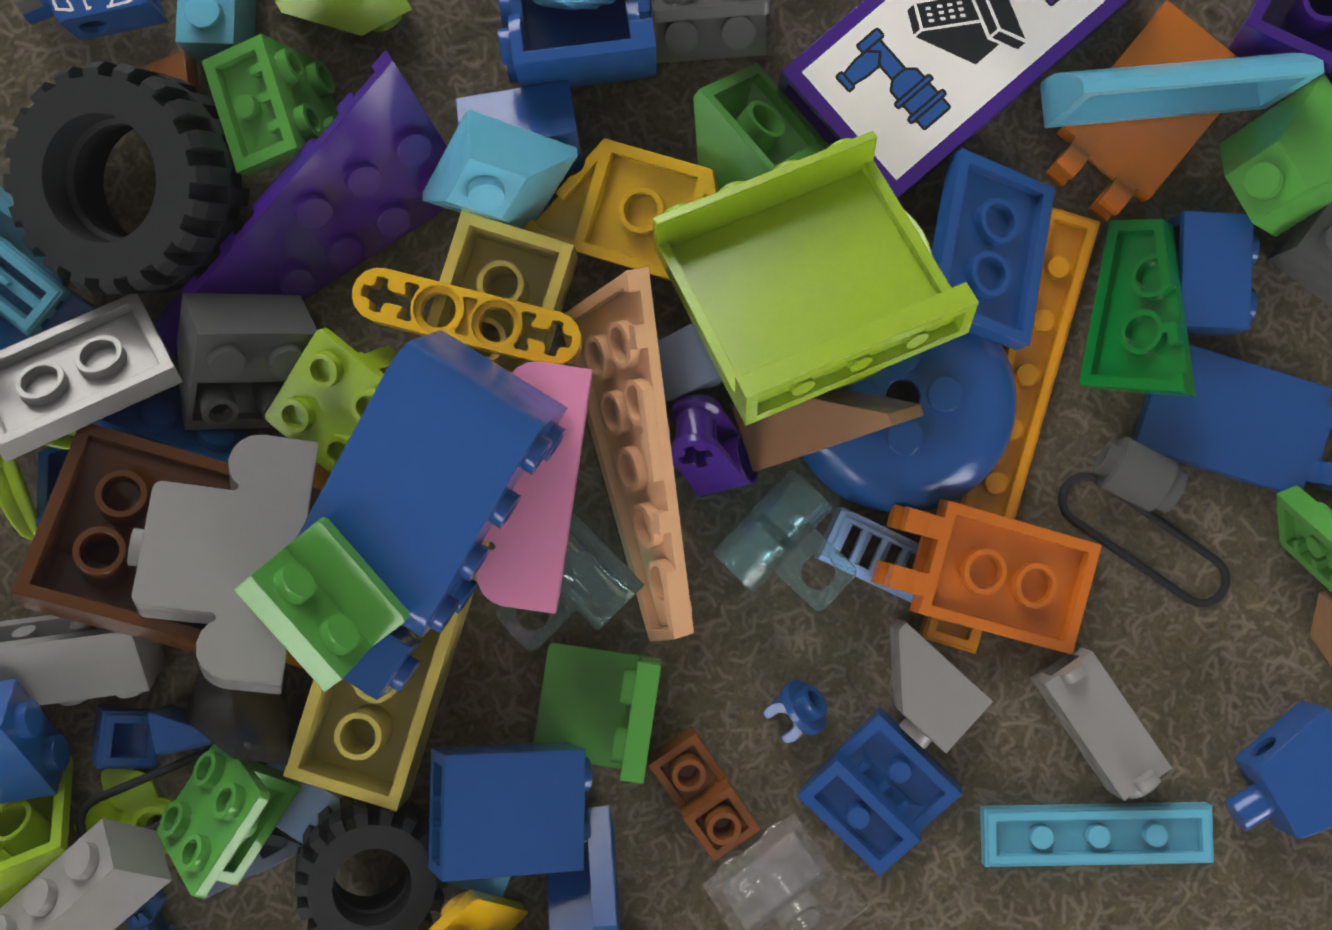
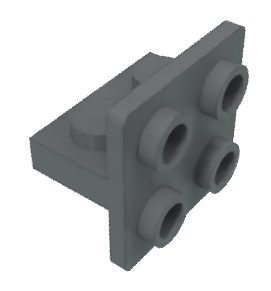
(709, 29)

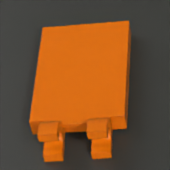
(1146, 151)
(994, 574)

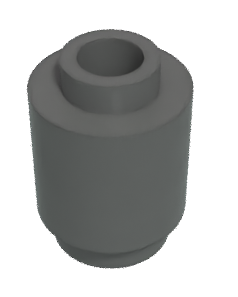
(1140, 475)

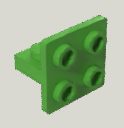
(323, 602)
(223, 818)

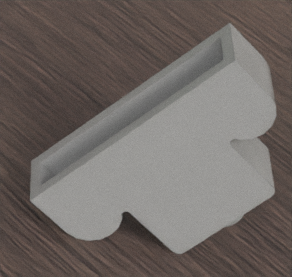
(209, 541)

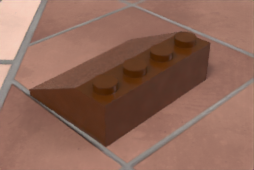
(84, 536)

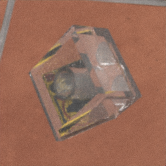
(785, 884)

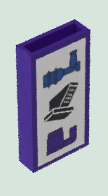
(932, 72)

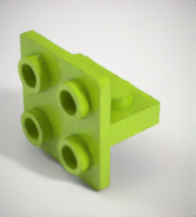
(328, 394)

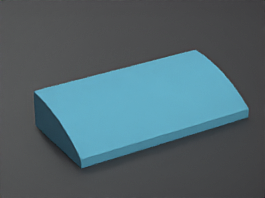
(1174, 89)

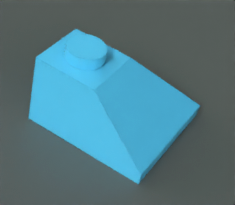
(498, 171)

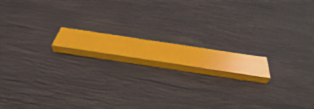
(1034, 371)

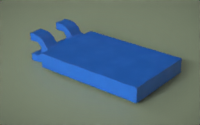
(1243, 424)

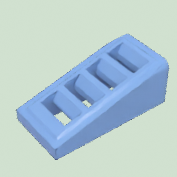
(838, 531)

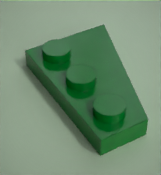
(1139, 315)

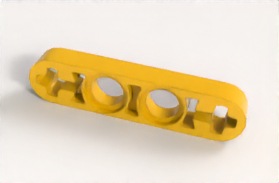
(470, 311)

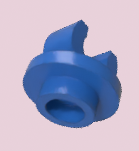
(803, 705)

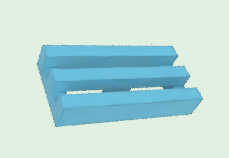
(42, 307)

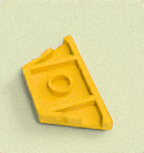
(613, 202)

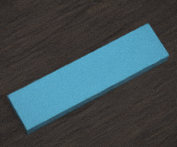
(1096, 834)

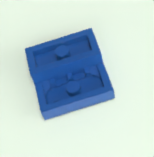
(880, 791)

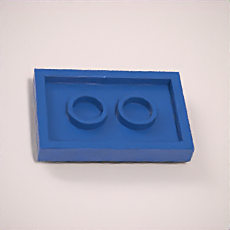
(995, 240)

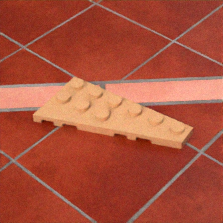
(634, 444)

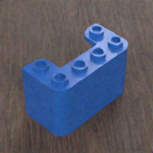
(577, 45)
(436, 471)

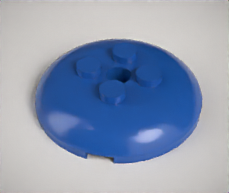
(965, 428)

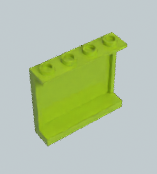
(807, 278)

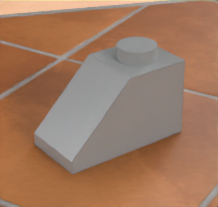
(931, 690)

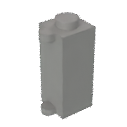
(1102, 724)

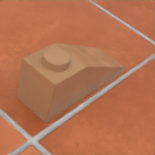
(820, 424)

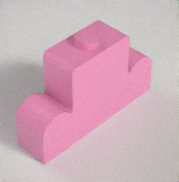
(532, 544)

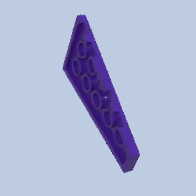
(332, 202)

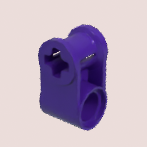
(708, 447)

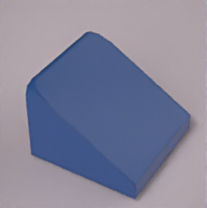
(172, 732)
(122, 739)

